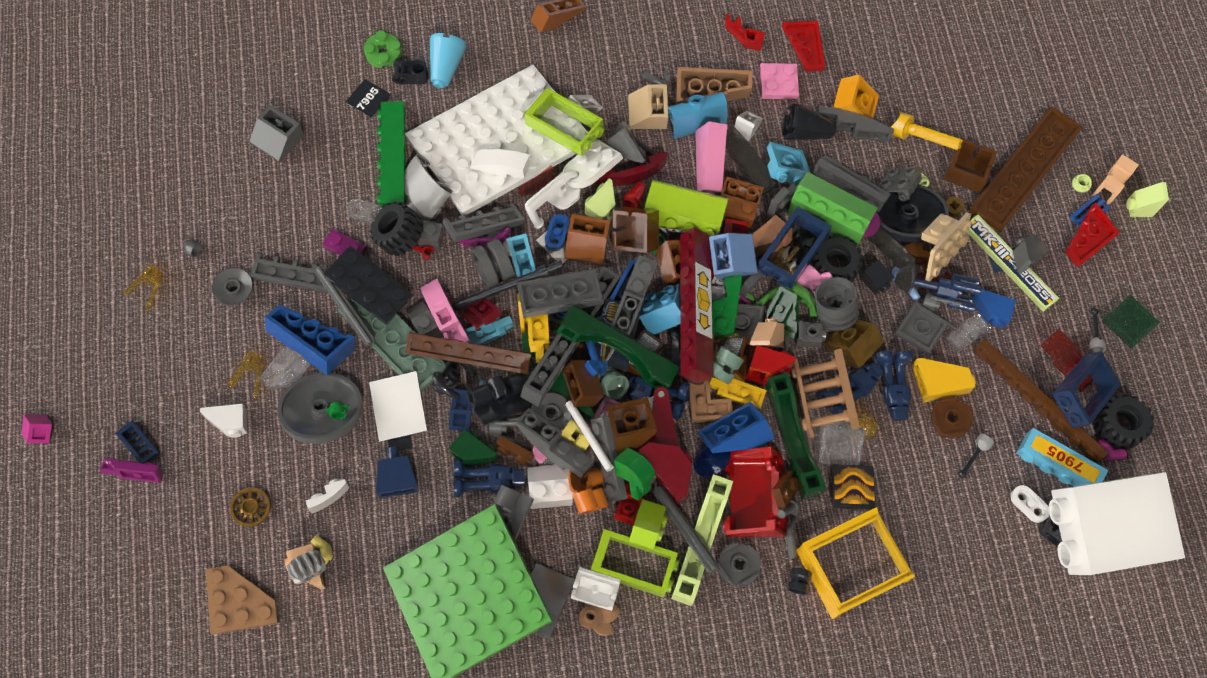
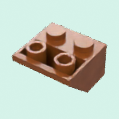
(742, 200)
(587, 239)

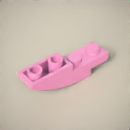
(443, 311)

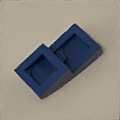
(460, 413)

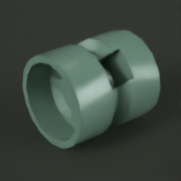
(732, 363)
(613, 383)

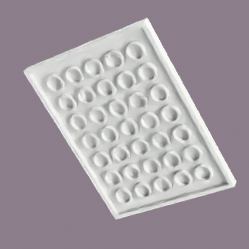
(491, 122)

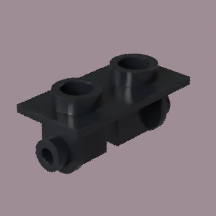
(802, 239)

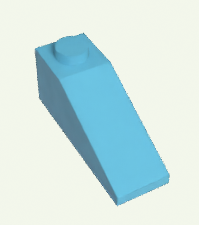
(521, 254)

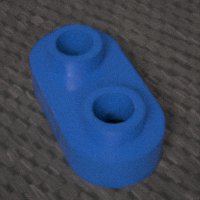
(557, 234)

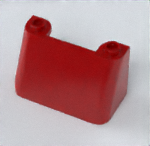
(751, 494)

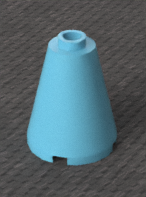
(444, 58)

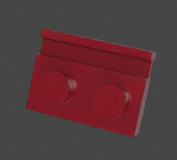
(481, 313)

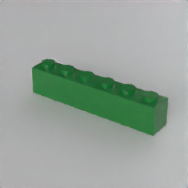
(392, 152)

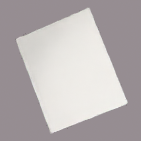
(397, 406)

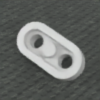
(1030, 502)

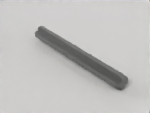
(346, 308)
(686, 530)

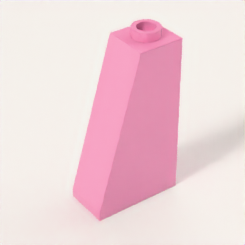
(710, 157)

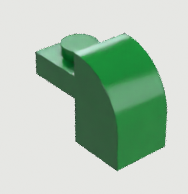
(636, 470)

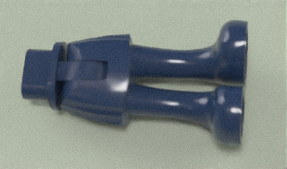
(861, 382)
(638, 389)
(896, 396)
(497, 474)

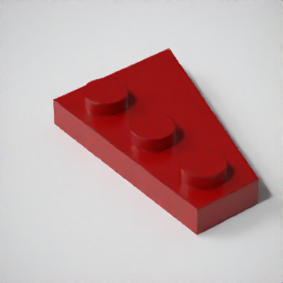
(806, 43)
(1091, 235)

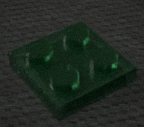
(1130, 321)

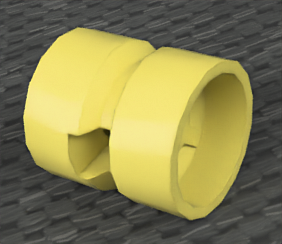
(572, 428)

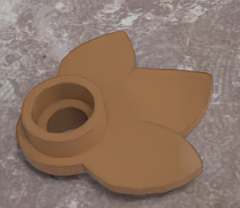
(601, 619)

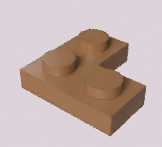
(705, 409)

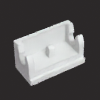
(595, 588)

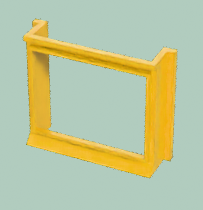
(819, 579)

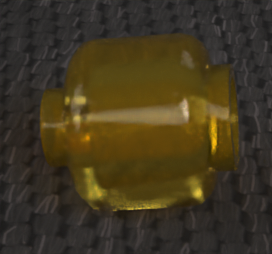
(869, 423)

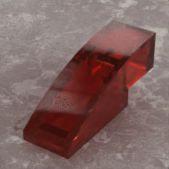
(1064, 355)

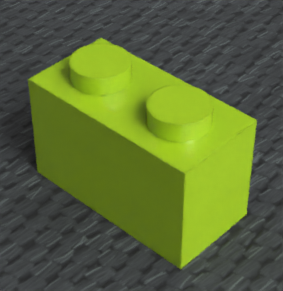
(648, 523)

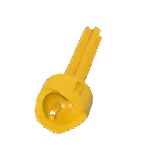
(906, 126)

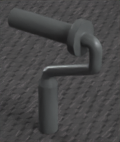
(793, 509)

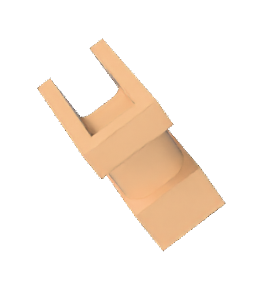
(1117, 177)

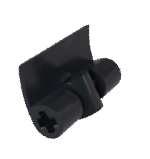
(498, 398)

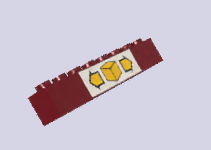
(696, 306)

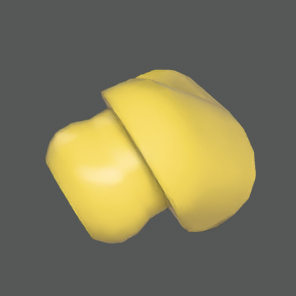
(324, 547)

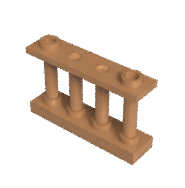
(844, 397)

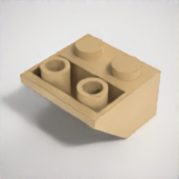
(648, 107)

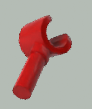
(422, 250)

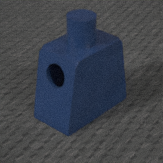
(395, 475)

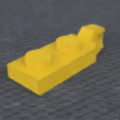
(538, 335)
(739, 392)

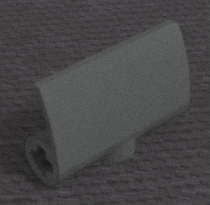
(513, 508)

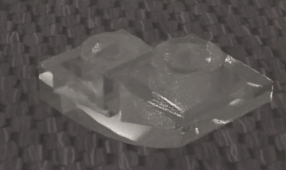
(968, 332)

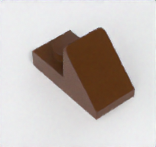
(916, 250)

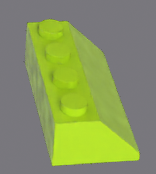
(686, 208)

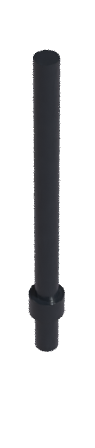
(542, 271)

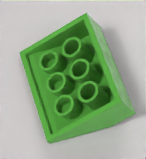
(834, 206)

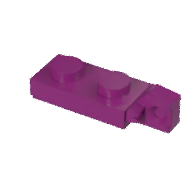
(131, 470)

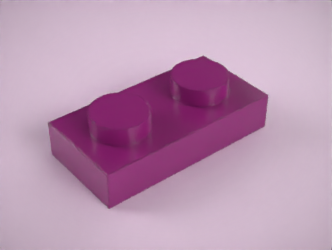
(338, 243)

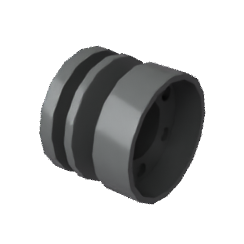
(836, 303)

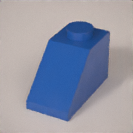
(994, 308)

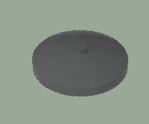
(305, 404)

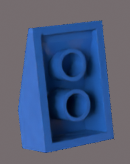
(738, 430)

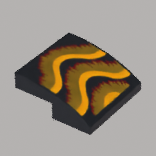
(853, 487)

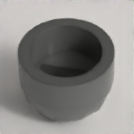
(192, 248)

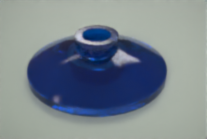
(710, 463)

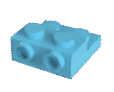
(786, 163)

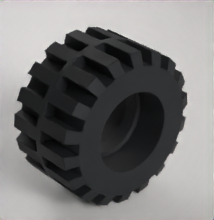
(396, 228)
(842, 249)
(1134, 411)

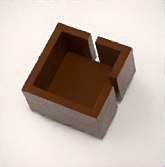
(970, 171)
(640, 231)

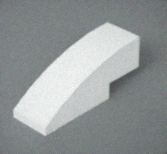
(502, 162)

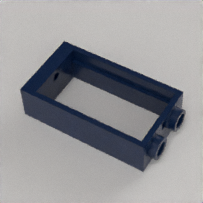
(809, 223)
(1103, 377)

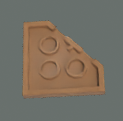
(236, 602)

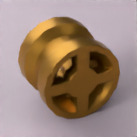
(957, 203)

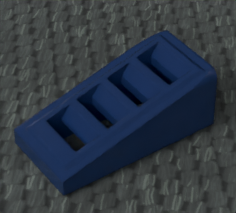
(129, 428)

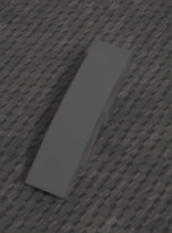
(860, 126)

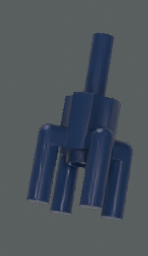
(953, 289)

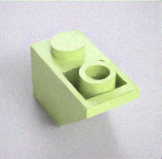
(602, 202)

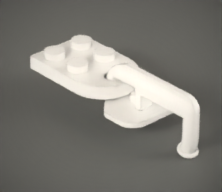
(577, 174)

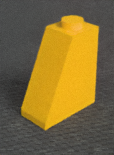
(942, 380)

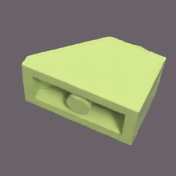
(1148, 200)

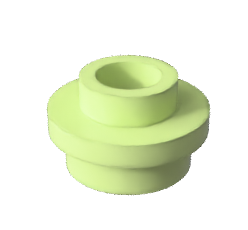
(1085, 180)

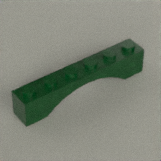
(582, 327)
(801, 460)

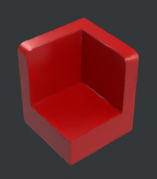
(735, 226)

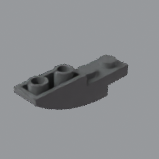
(634, 295)
(553, 446)

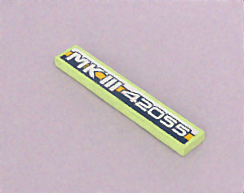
(1004, 257)

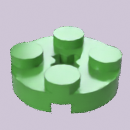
(379, 41)

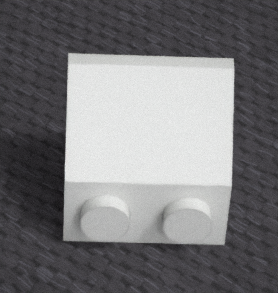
(549, 486)

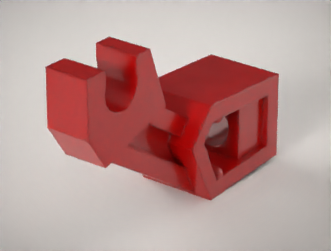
(745, 36)

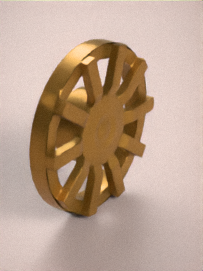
(250, 507)

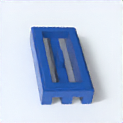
(1101, 203)

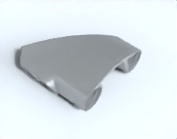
(422, 191)

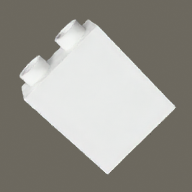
(1116, 524)

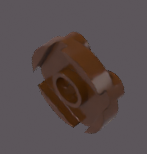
(959, 410)

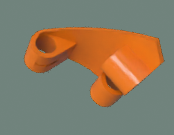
(586, 491)

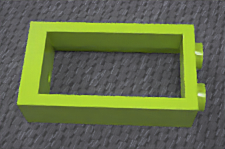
(551, 98)
(629, 581)

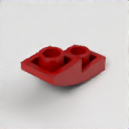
(628, 508)

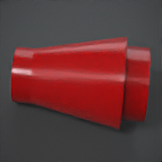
(634, 196)

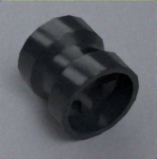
(799, 581)

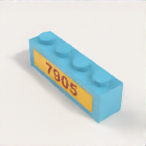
(1059, 460)

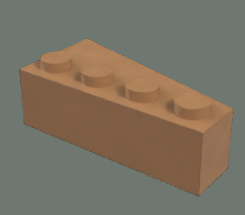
(705, 82)

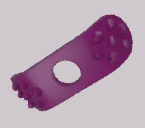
(483, 241)

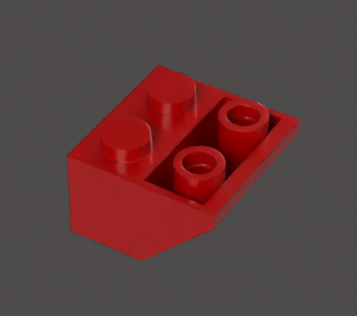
(768, 363)

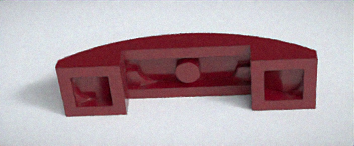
(635, 174)

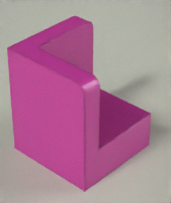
(36, 428)

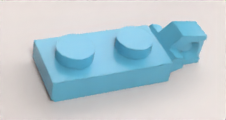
(489, 332)

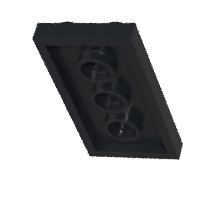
(368, 285)

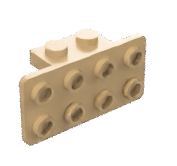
(948, 237)

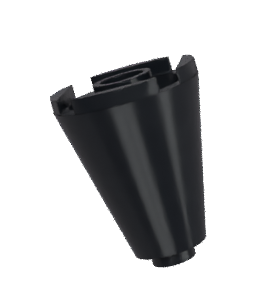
(806, 124)

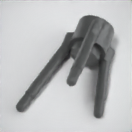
(933, 302)
(501, 426)

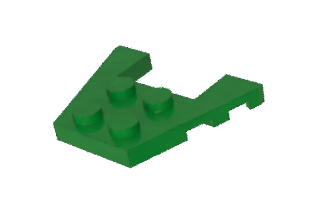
(726, 309)

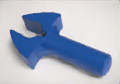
(595, 363)

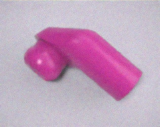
(1112, 454)

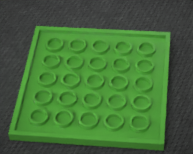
(467, 594)

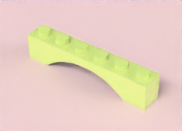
(705, 528)

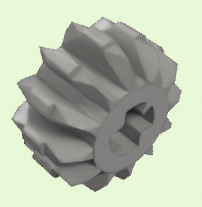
(306, 567)

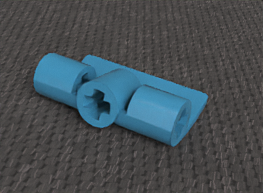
(697, 112)

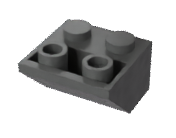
(275, 133)

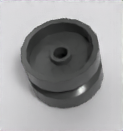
(492, 263)

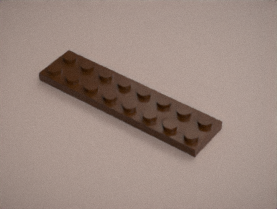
(1025, 169)

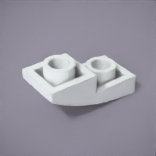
(334, 491)

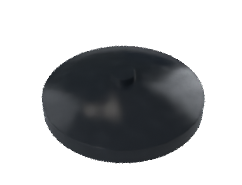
(911, 217)

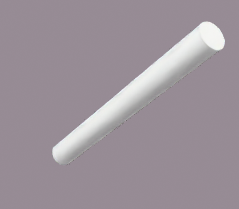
(589, 436)

